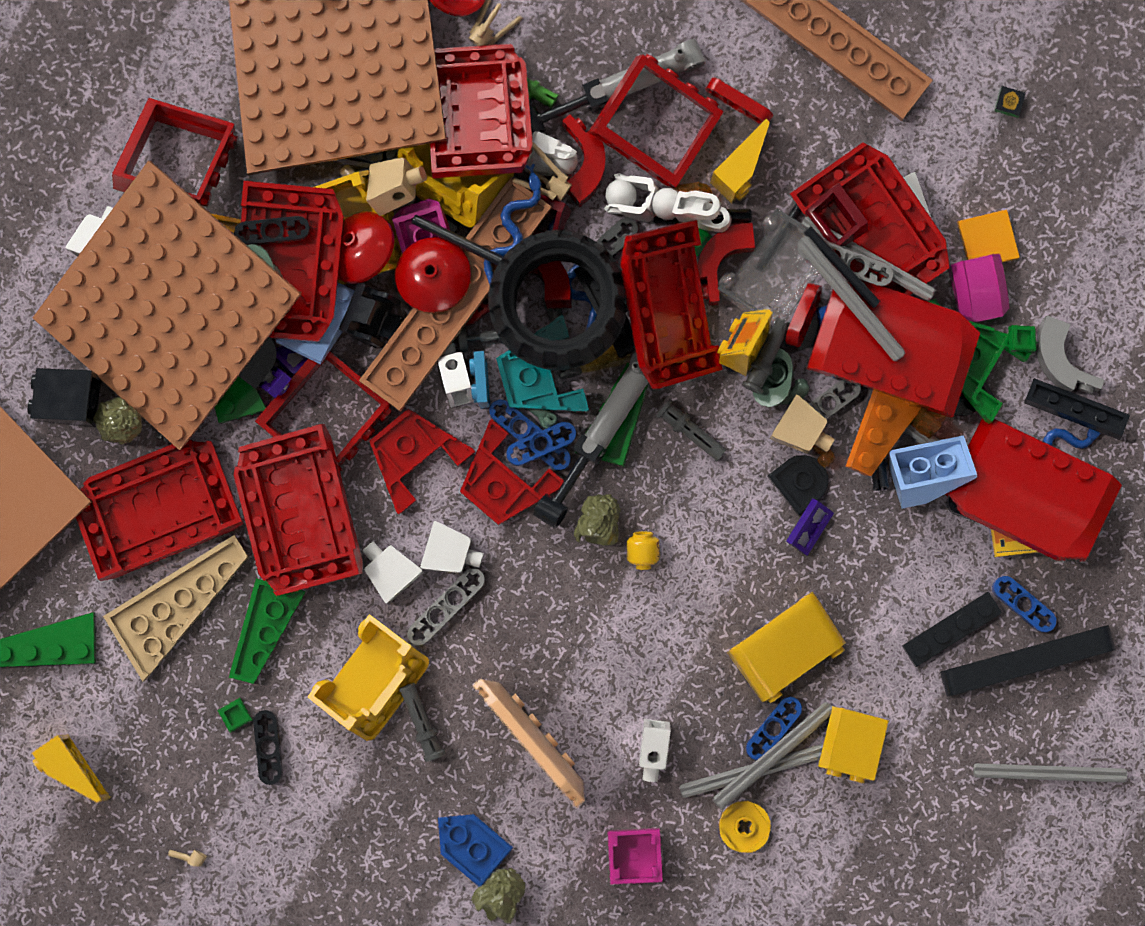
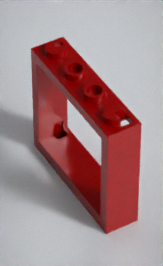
(184, 119)
(632, 153)
(300, 379)

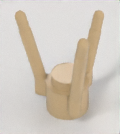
(482, 34)
(557, 187)

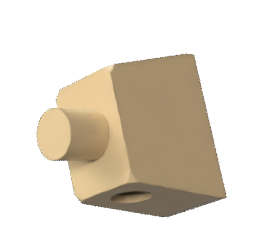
(392, 184)
(802, 428)

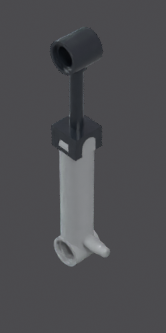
(596, 93)
(594, 443)

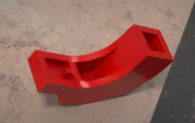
(591, 173)
(734, 240)
(557, 285)

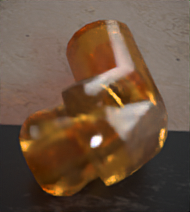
(824, 458)

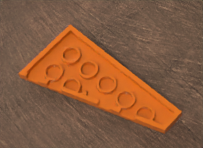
(879, 431)

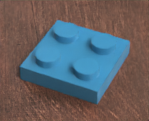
(479, 371)

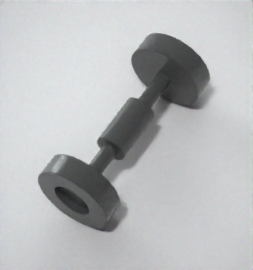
(484, 336)

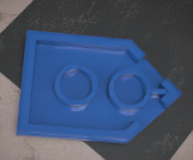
(471, 846)

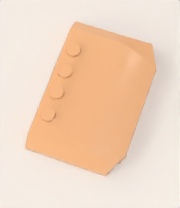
(537, 744)

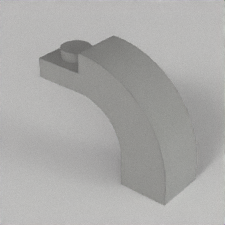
(1053, 360)

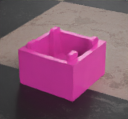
(634, 856)

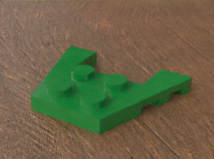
(986, 354)

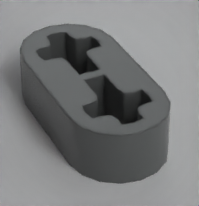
(613, 233)

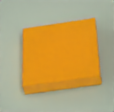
(988, 236)

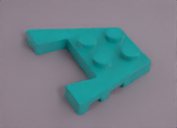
(533, 386)

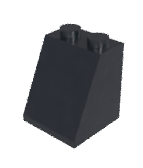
(64, 396)

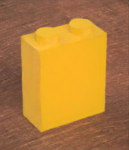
(853, 744)

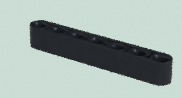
(1027, 660)

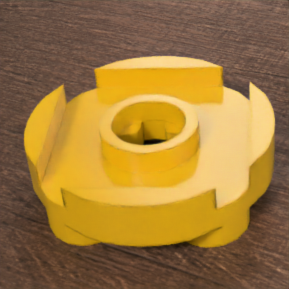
(759, 826)

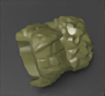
(117, 421)
(599, 520)
(500, 895)

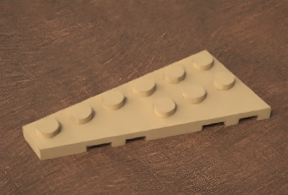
(164, 612)

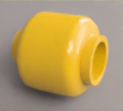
(643, 550)

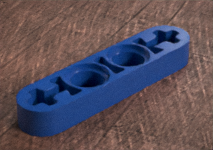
(532, 429)

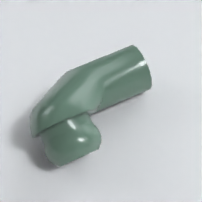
(800, 388)
(545, 417)

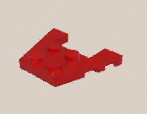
(405, 446)
(495, 487)

